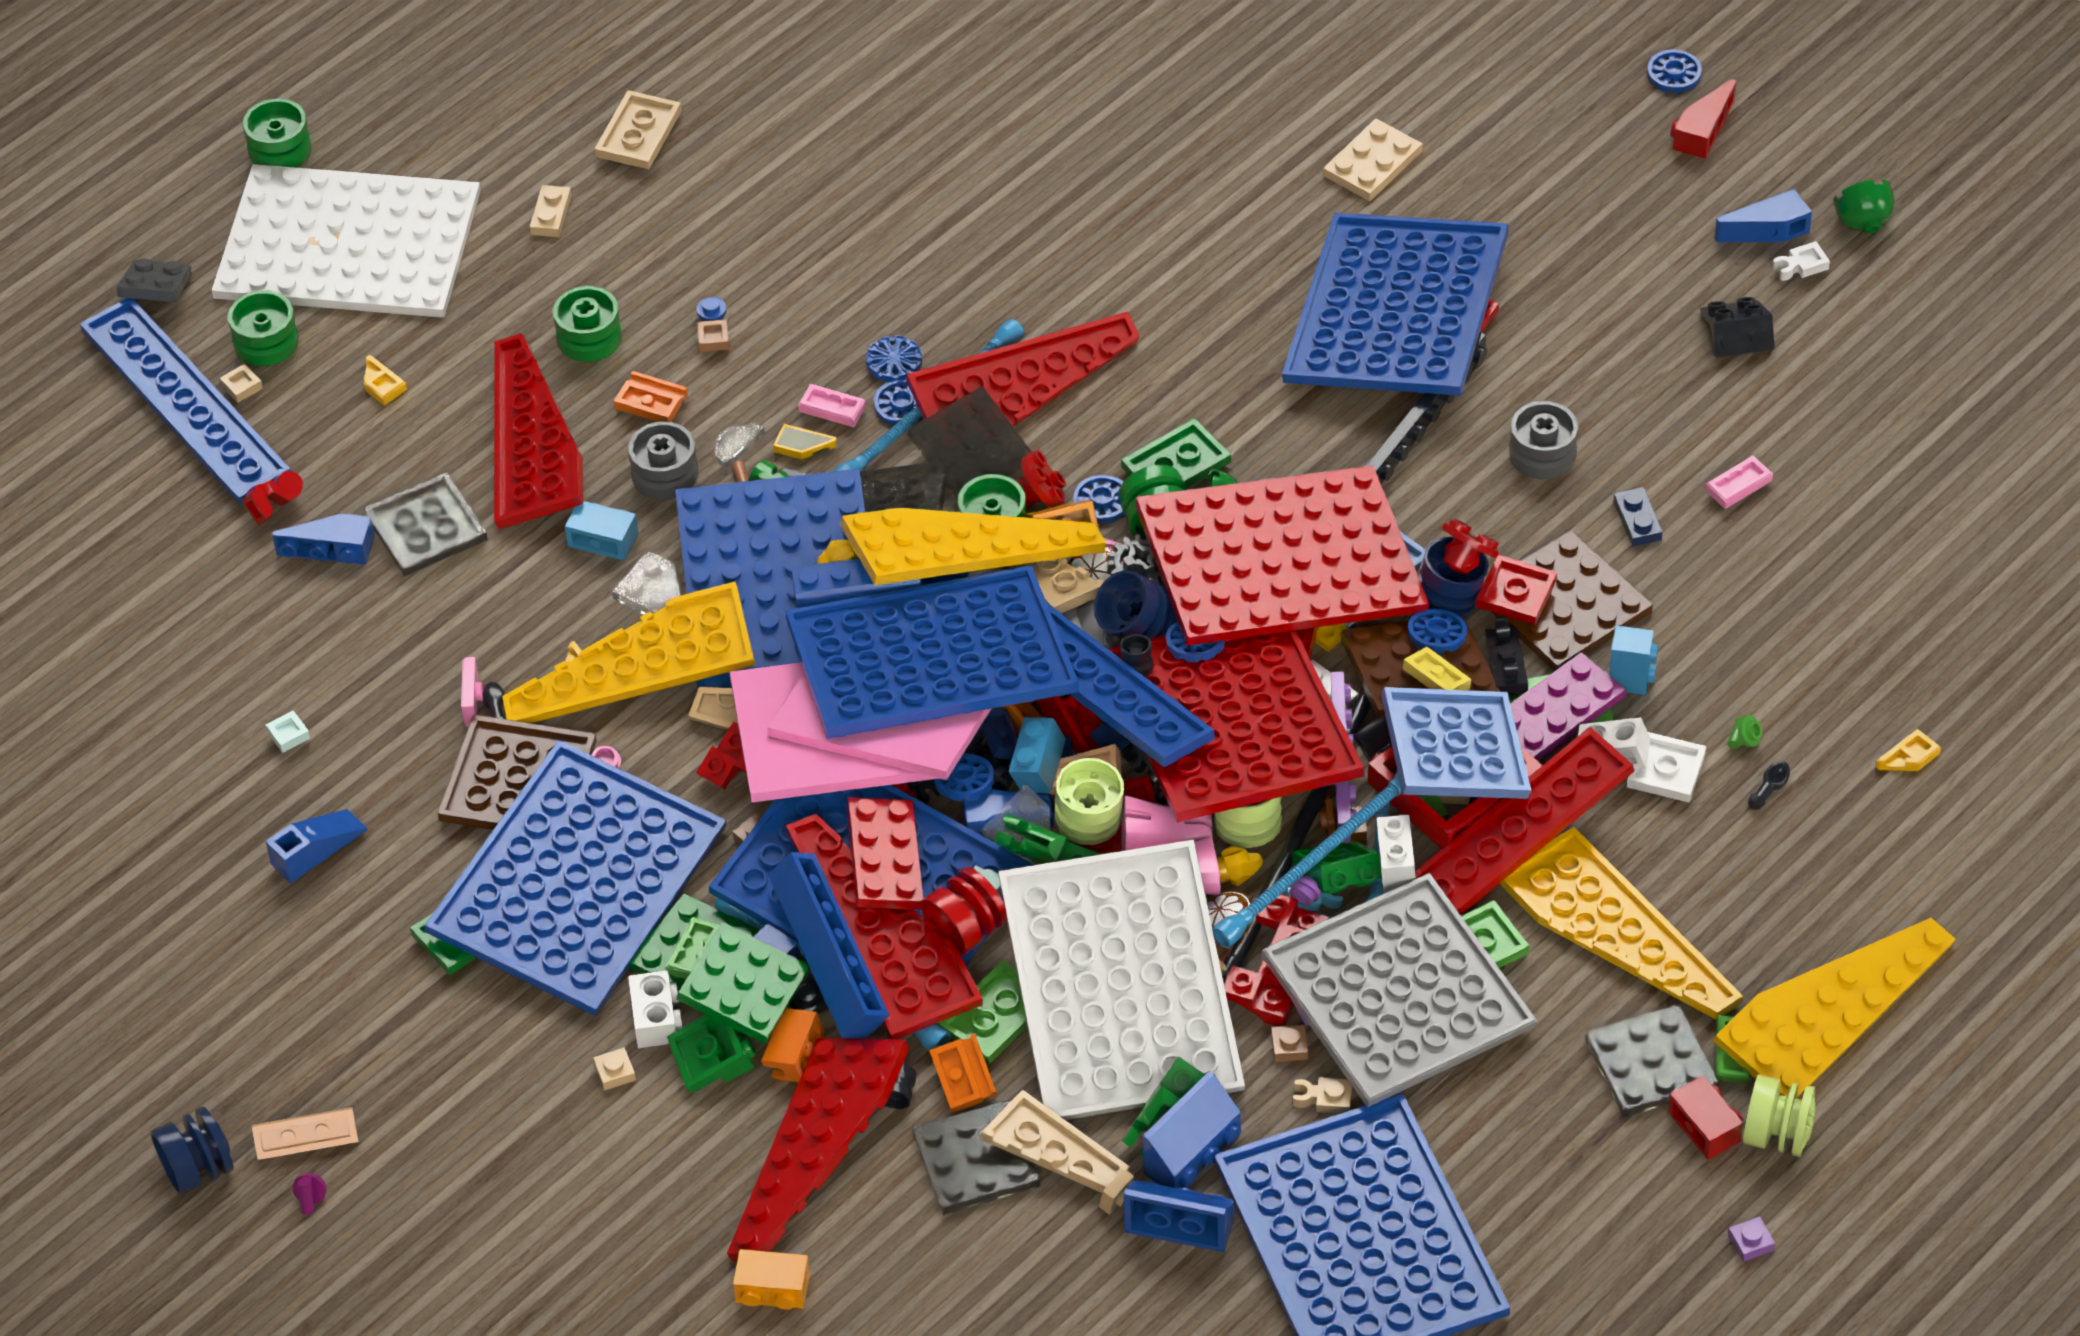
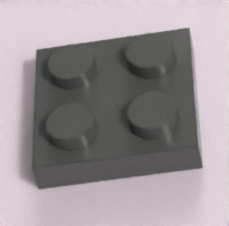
(154, 280)

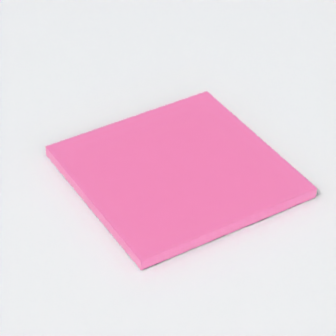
(920, 747)
(787, 768)

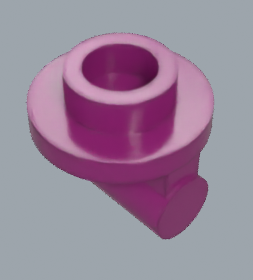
(309, 1190)

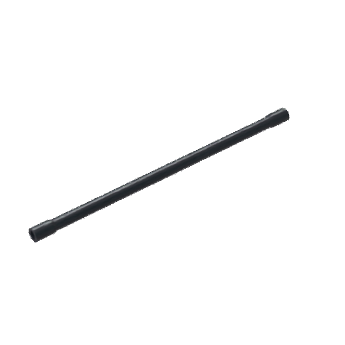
(1293, 842)

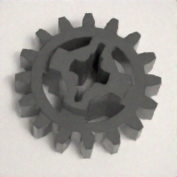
(1136, 557)

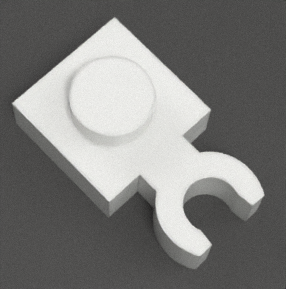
(1803, 260)

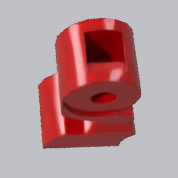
(280, 491)

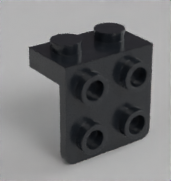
(1739, 327)

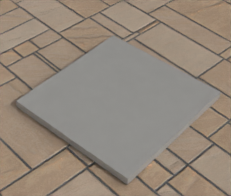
(1398, 989)

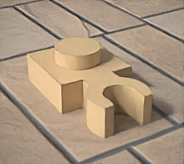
(1330, 1095)

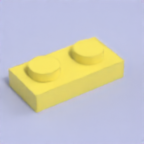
(1435, 671)

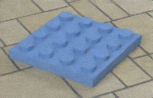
(1455, 743)

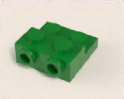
(1343, 866)
(710, 1052)

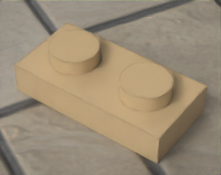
(550, 211)

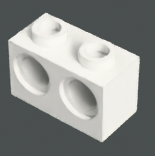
(1626, 736)
(1395, 851)
(652, 1009)

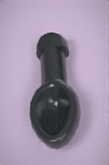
(493, 699)
(1773, 779)

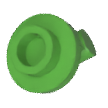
(1745, 732)

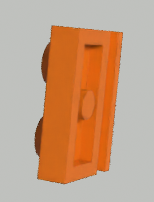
(650, 397)
(963, 1073)

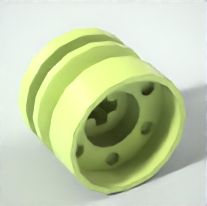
(1089, 801)
(1250, 824)
(1779, 1115)

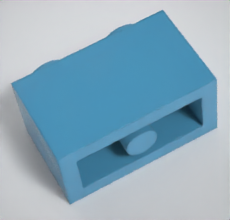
(601, 530)
(1632, 658)
(1037, 754)

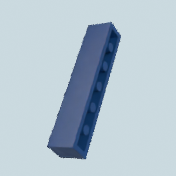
(828, 945)

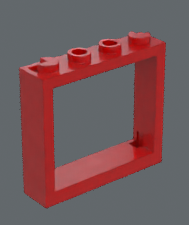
(1420, 813)

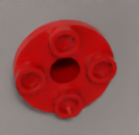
(1040, 482)
(1464, 550)

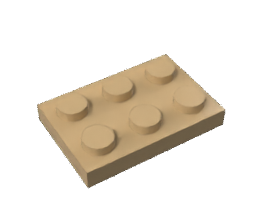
(638, 129)
(1372, 159)

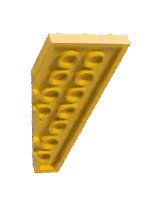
(933, 543)
(676, 645)
(1594, 906)
(1817, 1016)

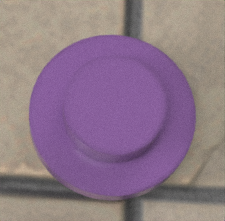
(1305, 890)

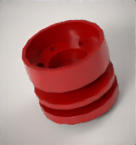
(965, 909)

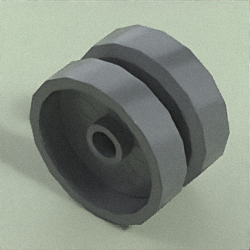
(1543, 440)
(662, 459)

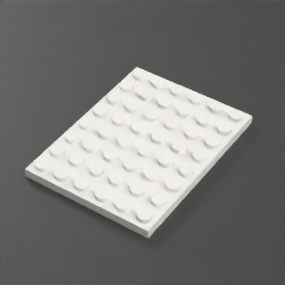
(393, 249)
(1118, 976)

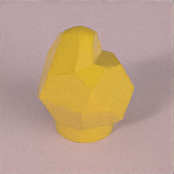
(837, 551)
(1238, 865)

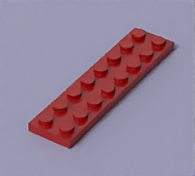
(1521, 827)

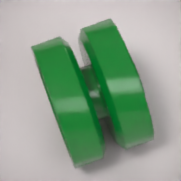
(277, 133)
(587, 323)
(263, 327)
(1144, 482)
(992, 496)

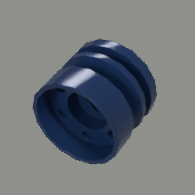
(1446, 587)
(1133, 605)
(192, 1150)

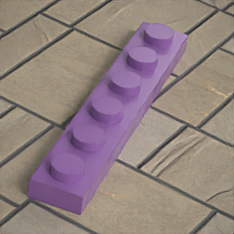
(1344, 792)

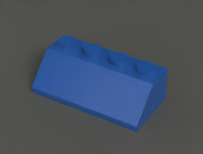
(838, 582)

